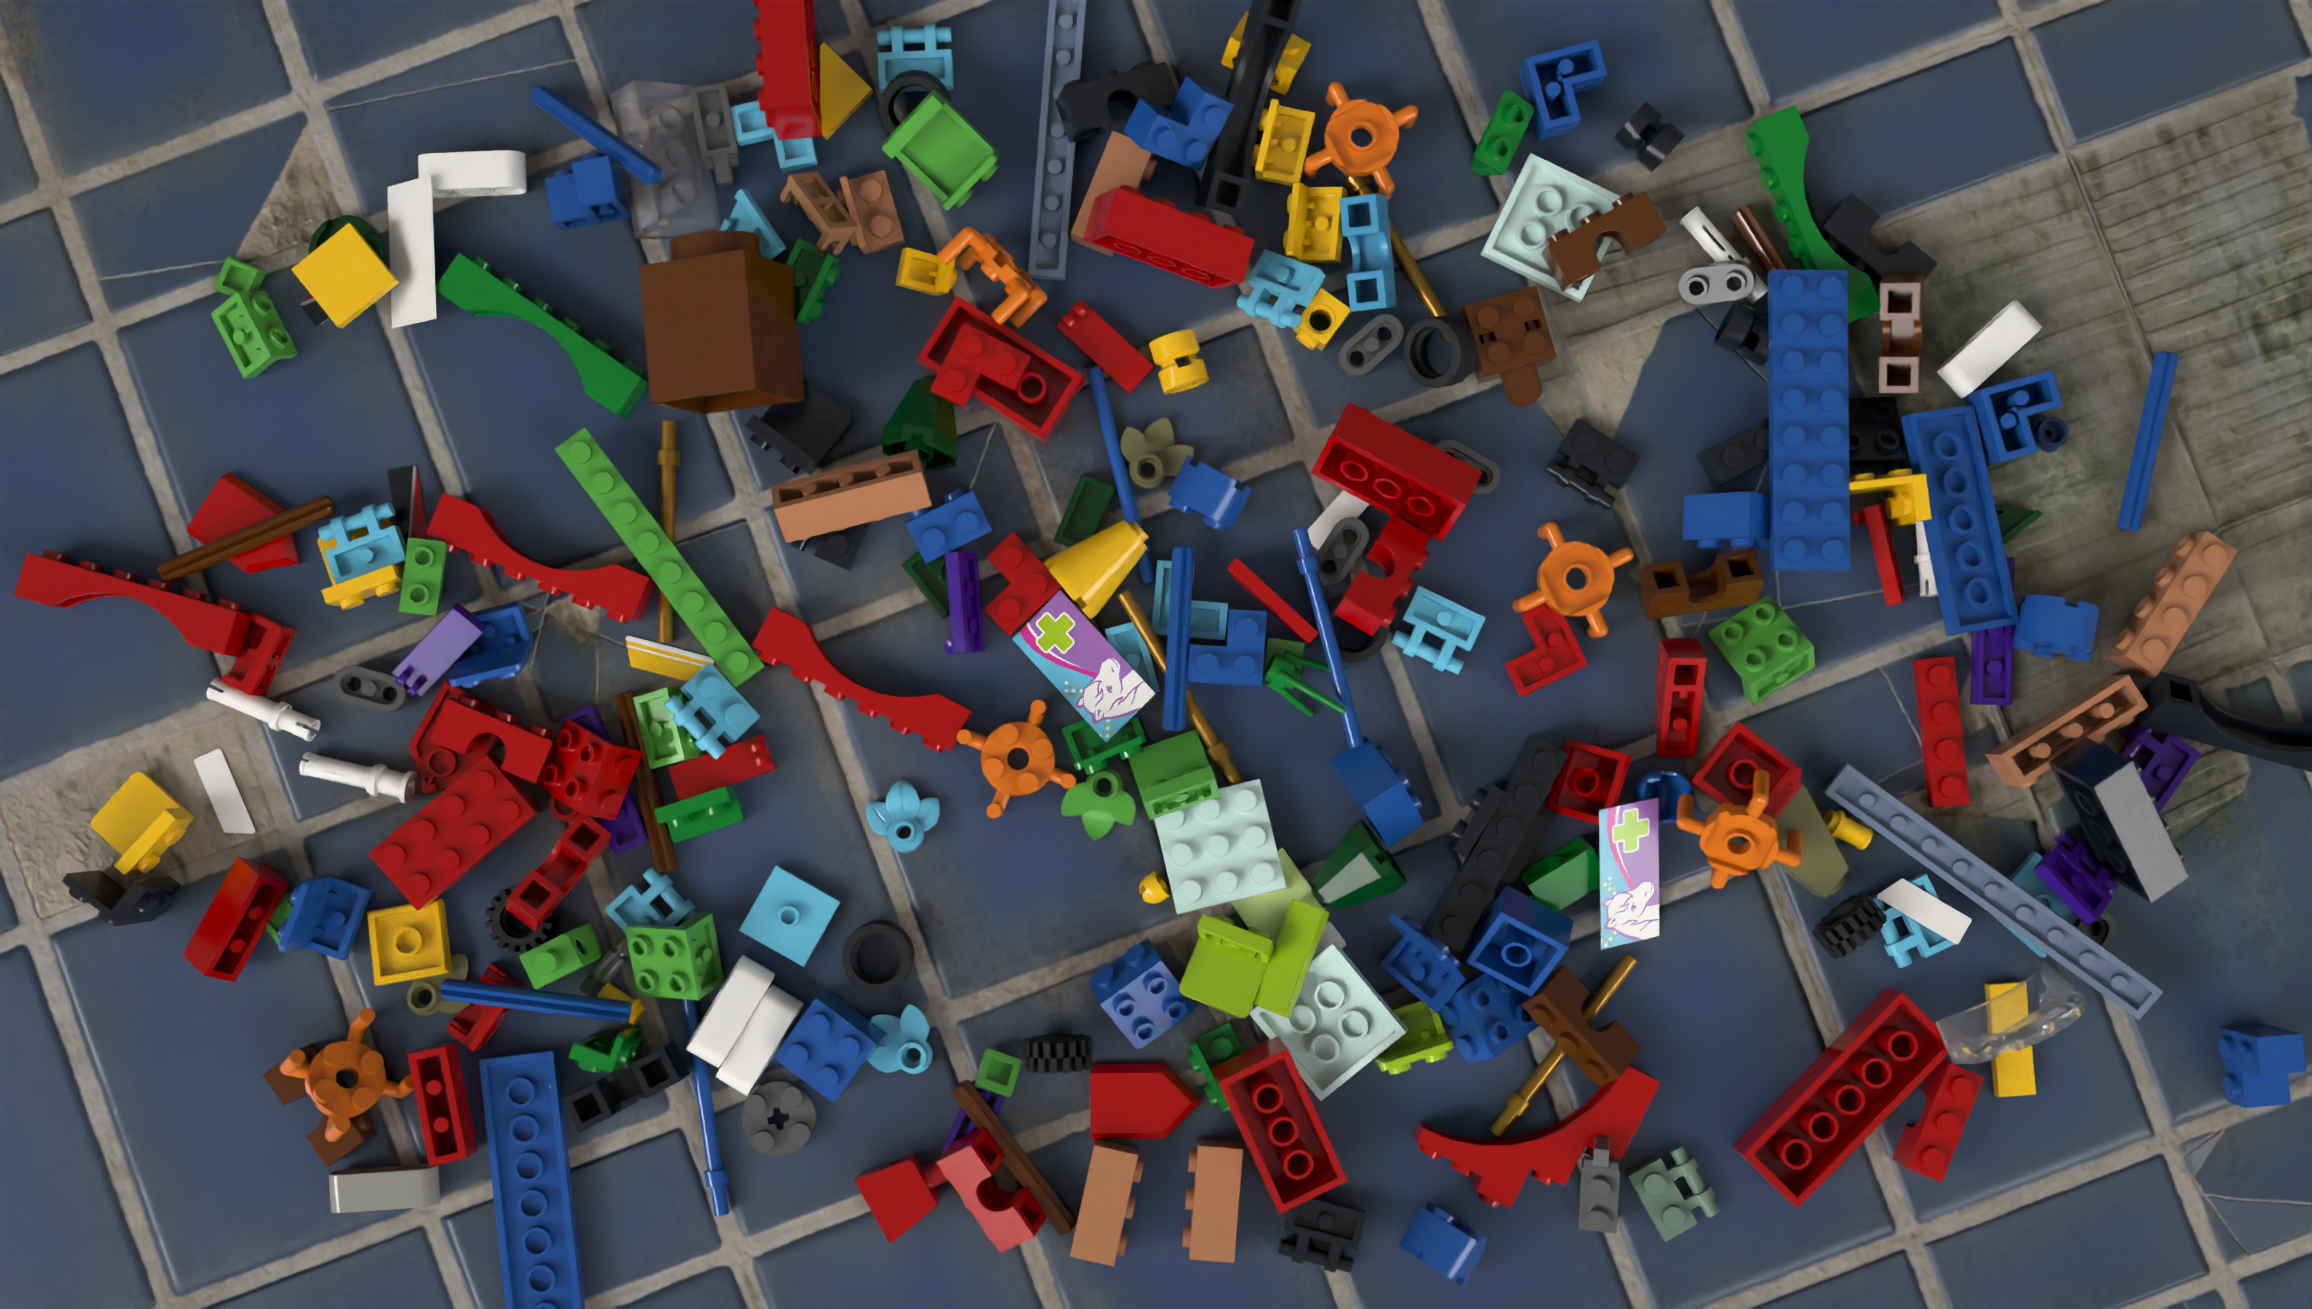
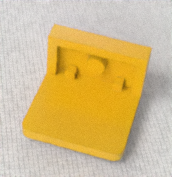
(353, 591)
(141, 823)

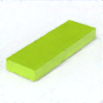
(1291, 958)

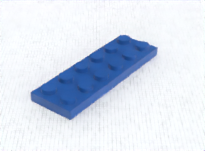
(1964, 523)

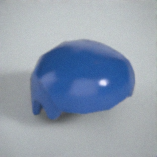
(1665, 786)

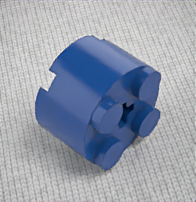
(1209, 493)
(2056, 626)
(1442, 1246)

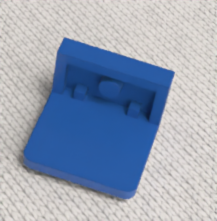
(498, 650)
(324, 916)
(1422, 964)
(1140, 994)
(1486, 1018)

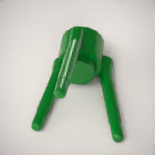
(1283, 673)

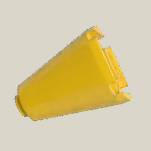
(1098, 564)

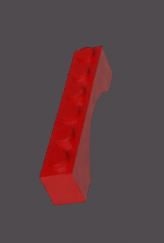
(474, 530)
(202, 624)
(795, 644)

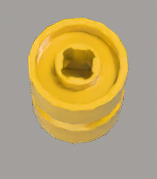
(1174, 349)

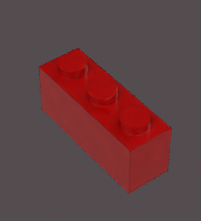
(235, 919)
(442, 1103)

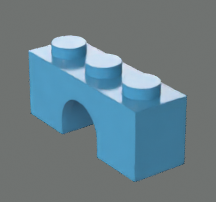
(1368, 230)

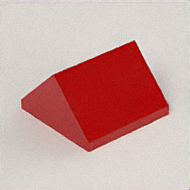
(1588, 781)

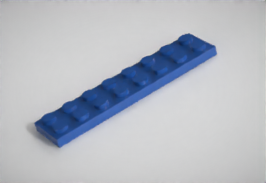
(1808, 420)
(531, 1181)

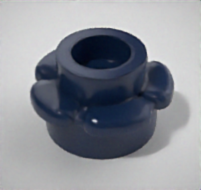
(2058, 433)

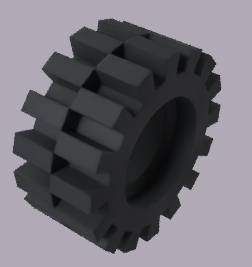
(1849, 925)
(507, 935)
(1058, 1053)

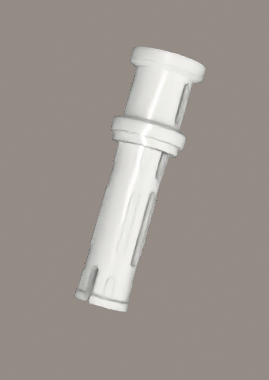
(374, 779)

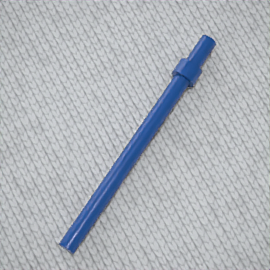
(1119, 466)
(1309, 567)
(715, 1175)

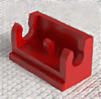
(261, 655)
(479, 1022)

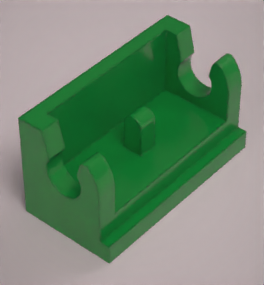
(1563, 875)

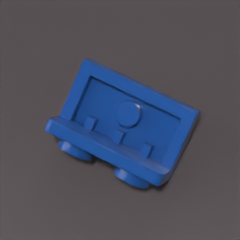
(948, 524)

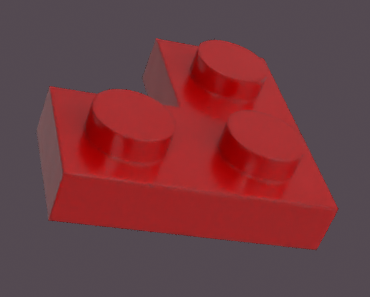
(975, 356)
(1030, 584)
(1555, 651)

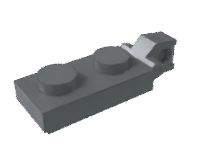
(715, 130)
(1599, 1189)

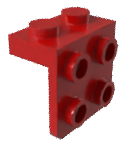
(589, 771)

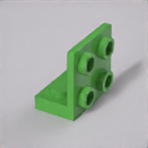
(1763, 648)
(1173, 774)
(674, 959)

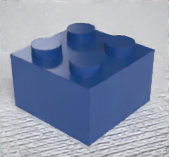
(1519, 941)
(829, 1045)

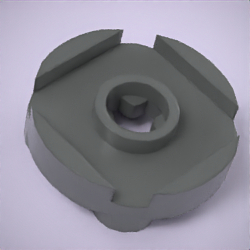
(767, 1136)

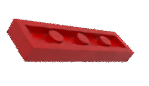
(1941, 732)

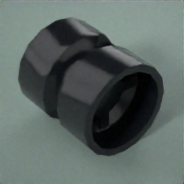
(1659, 146)
(1736, 330)

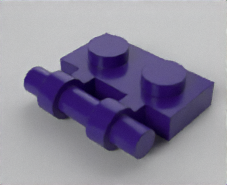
(2164, 765)
(2076, 877)

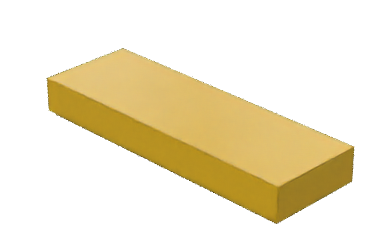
(2014, 1069)

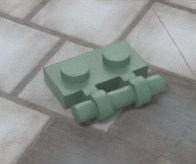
(1663, 1200)

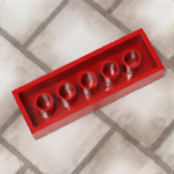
(1843, 1096)

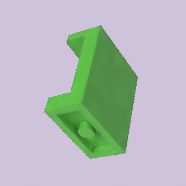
(942, 150)

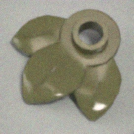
(1153, 448)
(415, 1000)

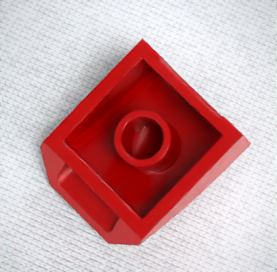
(1730, 768)

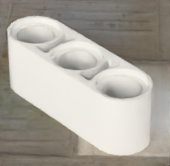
(475, 173)
(1988, 349)
(730, 1011)
(760, 1040)

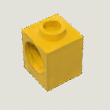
(1332, 309)

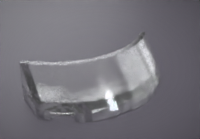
(2013, 1019)

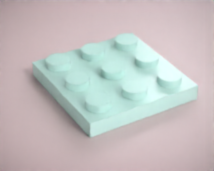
(1539, 206)
(1220, 849)
(1334, 1024)

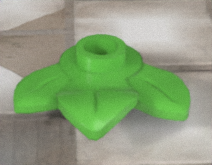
(1098, 808)

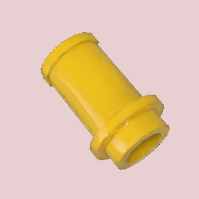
(1848, 829)
(614, 993)

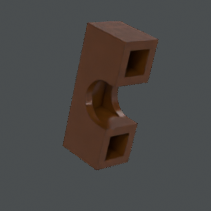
(1631, 223)
(1902, 332)
(1728, 583)
(1558, 1010)
(293, 1088)

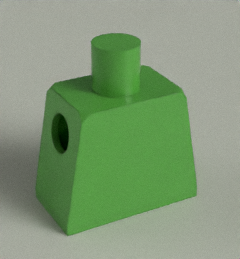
(561, 956)

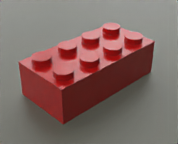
(788, 68)
(1168, 238)
(1043, 391)
(1396, 471)
(455, 832)
(1279, 1124)

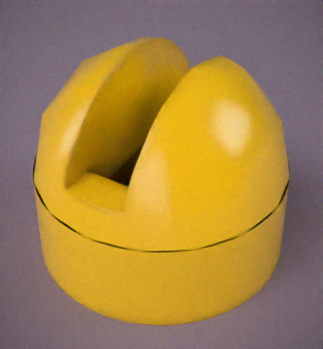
(1154, 888)

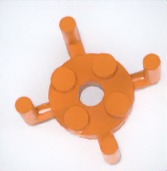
(1352, 158)
(997, 264)
(1552, 579)
(995, 758)
(1745, 822)
(348, 1056)

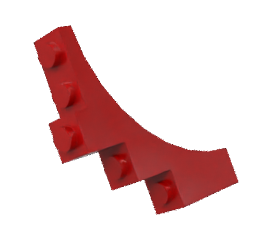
(1551, 1151)

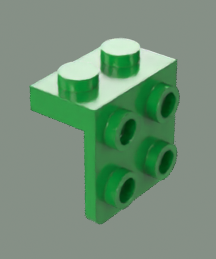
(1091, 750)

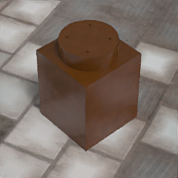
(720, 325)

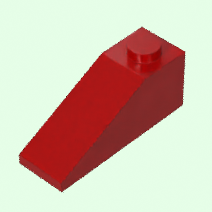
(1678, 696)

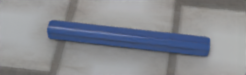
(596, 134)
(2148, 441)
(1178, 638)
(535, 1000)

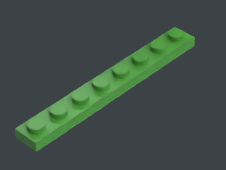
(660, 557)

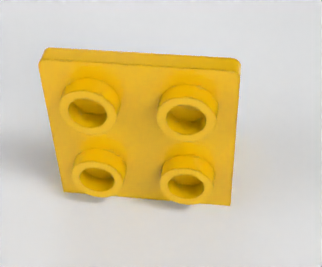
(1906, 498)

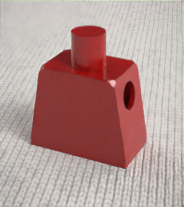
(900, 1192)

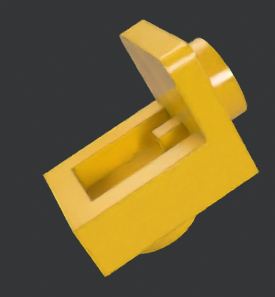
(925, 272)

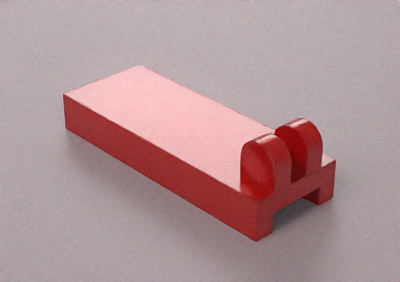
(1104, 346)
(1883, 551)
(735, 765)

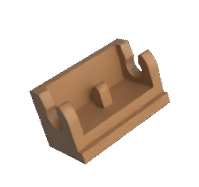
(821, 208)

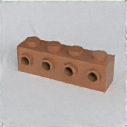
(850, 496)
(2171, 603)
(2090, 715)

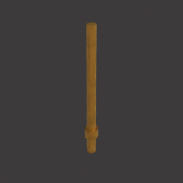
(1360, 186)
(668, 459)
(1216, 749)
(1518, 1103)

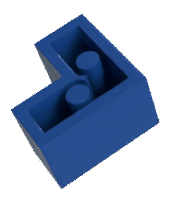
(1553, 80)
(1186, 129)
(588, 193)
(2004, 412)
(1727, 517)
(1237, 662)
(1379, 791)
(2259, 1063)

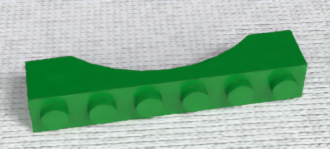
(1780, 150)
(482, 294)

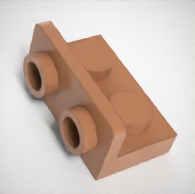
(873, 211)

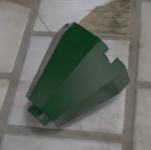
(924, 424)
(1357, 870)

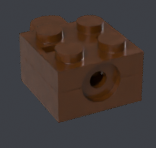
(1512, 344)

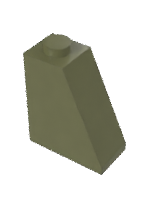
(1822, 861)

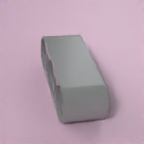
(384, 1188)

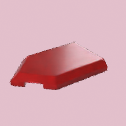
(234, 507)
(439, 765)
(1137, 1101)

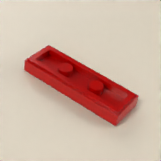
(1271, 601)

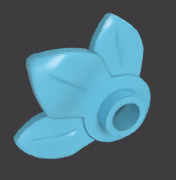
(901, 811)
(901, 1035)

